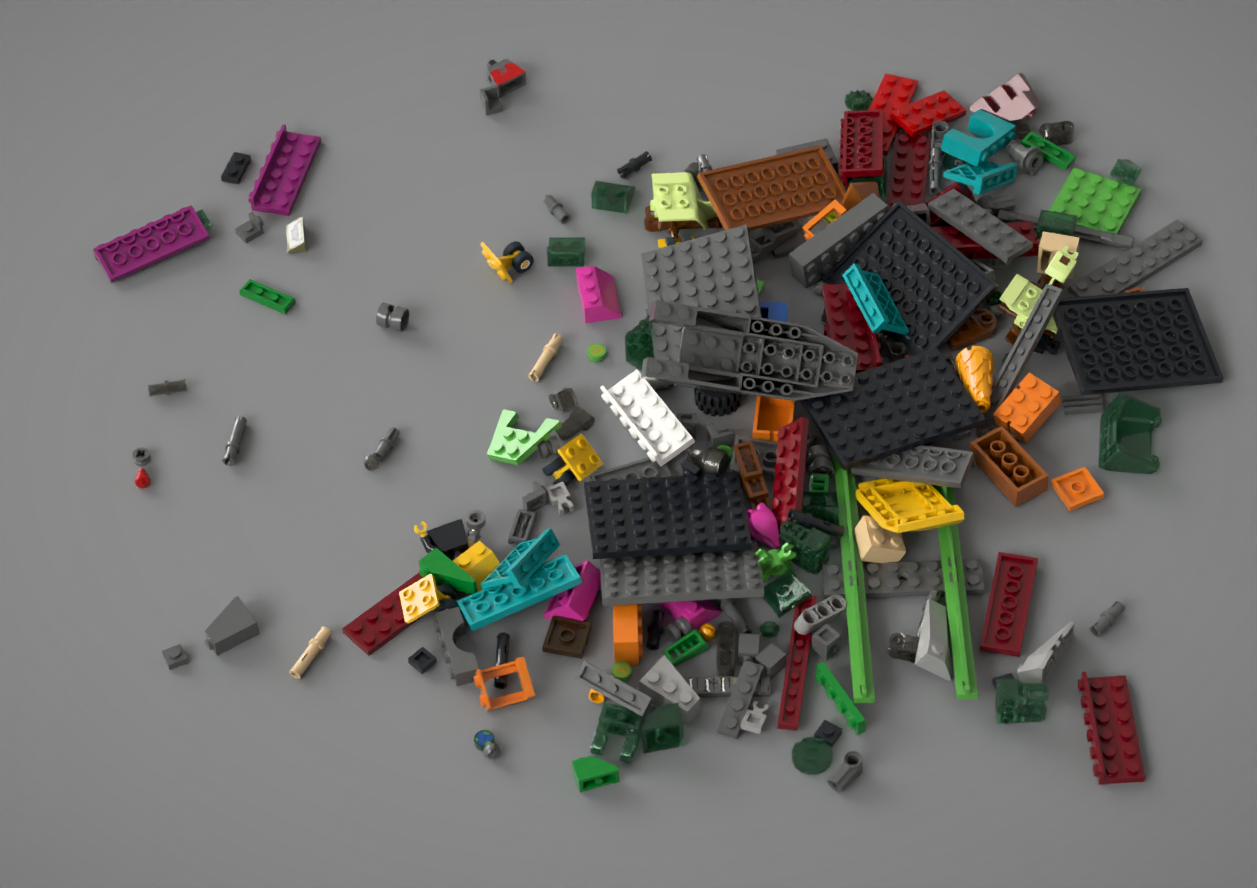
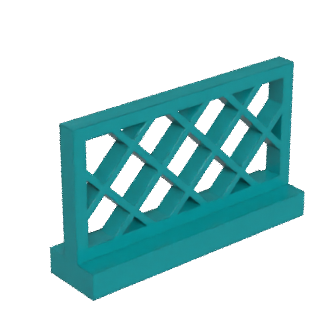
(984, 177)
(874, 300)
(523, 561)

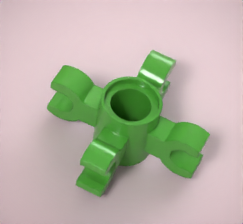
(776, 561)

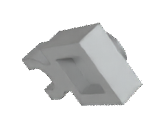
(560, 496)
(755, 718)

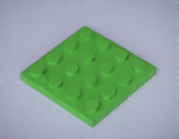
(1096, 201)

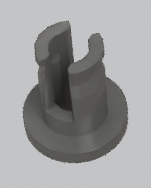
(1029, 158)

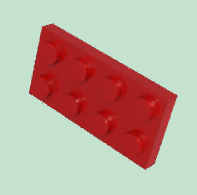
(922, 114)

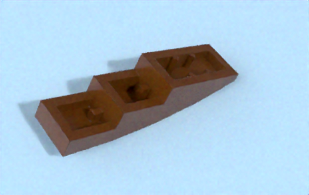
(752, 474)

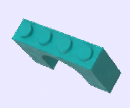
(975, 151)

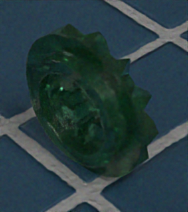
(852, 102)

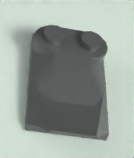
(765, 452)

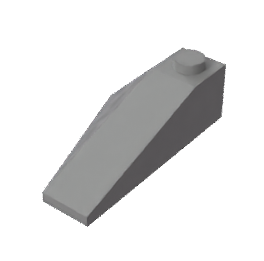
(934, 642)
(1043, 661)

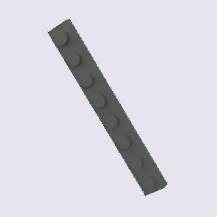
(1024, 347)

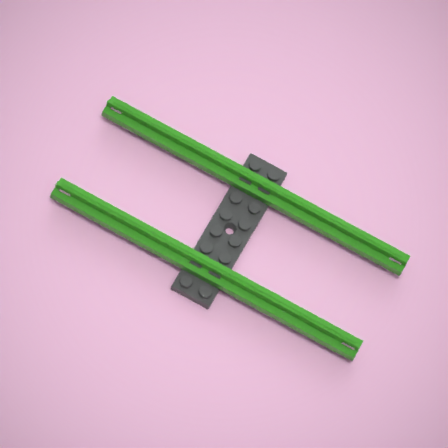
(862, 580)

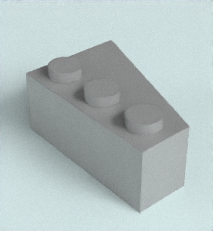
(668, 686)

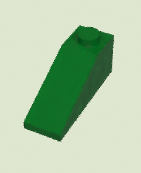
(446, 572)

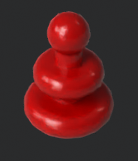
(142, 479)

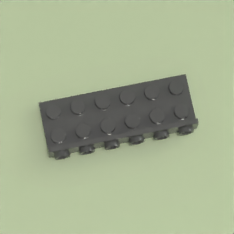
(922, 465)

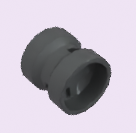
(549, 447)
(678, 629)

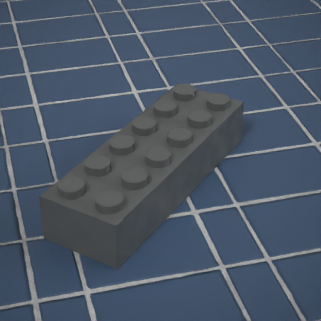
(831, 244)

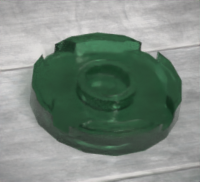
(812, 756)

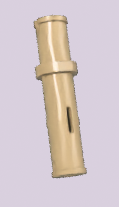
(549, 352)
(315, 645)

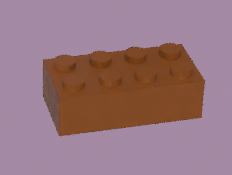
(1009, 466)

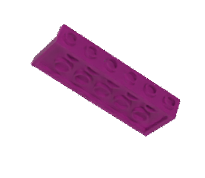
(284, 172)
(151, 243)

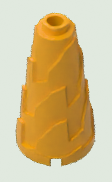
(975, 373)

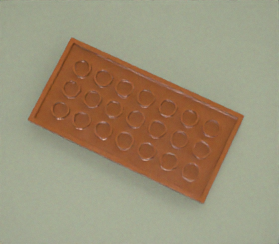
(772, 189)

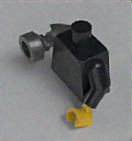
(451, 537)

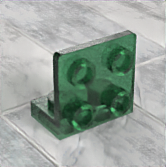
(566, 252)
(639, 343)

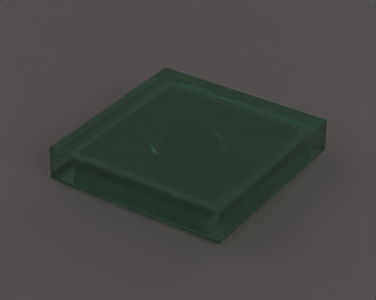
(785, 593)

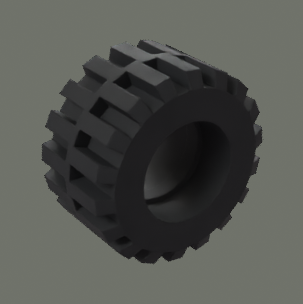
(716, 402)

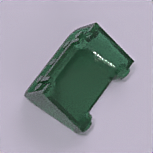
(1127, 436)

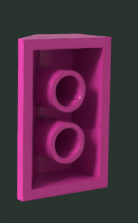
(597, 294)
(576, 601)
(696, 612)

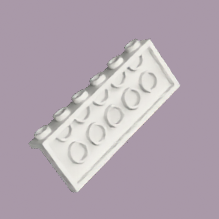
(647, 418)

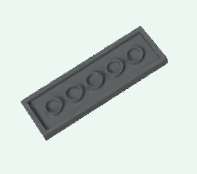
(980, 225)

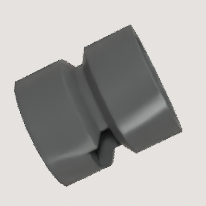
(390, 316)
(819, 460)

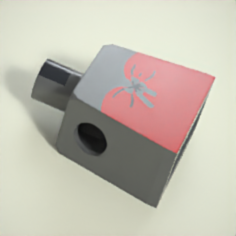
(505, 76)

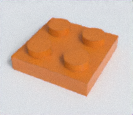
(1077, 489)

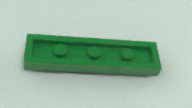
(838, 695)

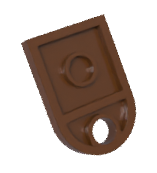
(974, 329)

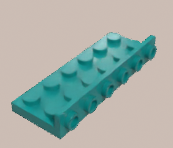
(505, 599)

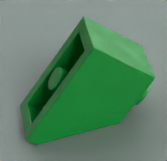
(593, 773)

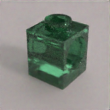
(1126, 171)

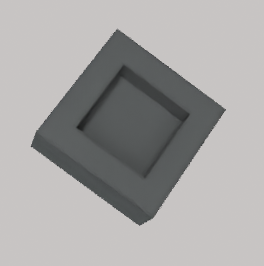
(175, 656)

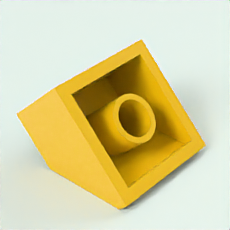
(477, 562)

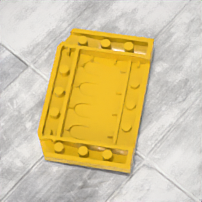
(907, 505)

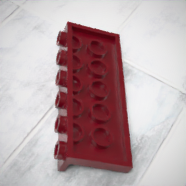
(861, 144)
(974, 250)
(850, 327)
(1111, 729)

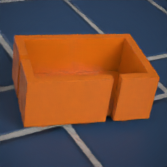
(1027, 408)
(770, 416)
(627, 633)

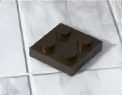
(567, 637)

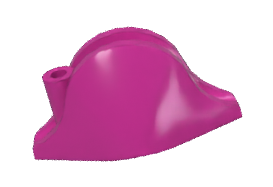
(763, 526)

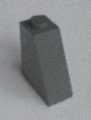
(231, 628)

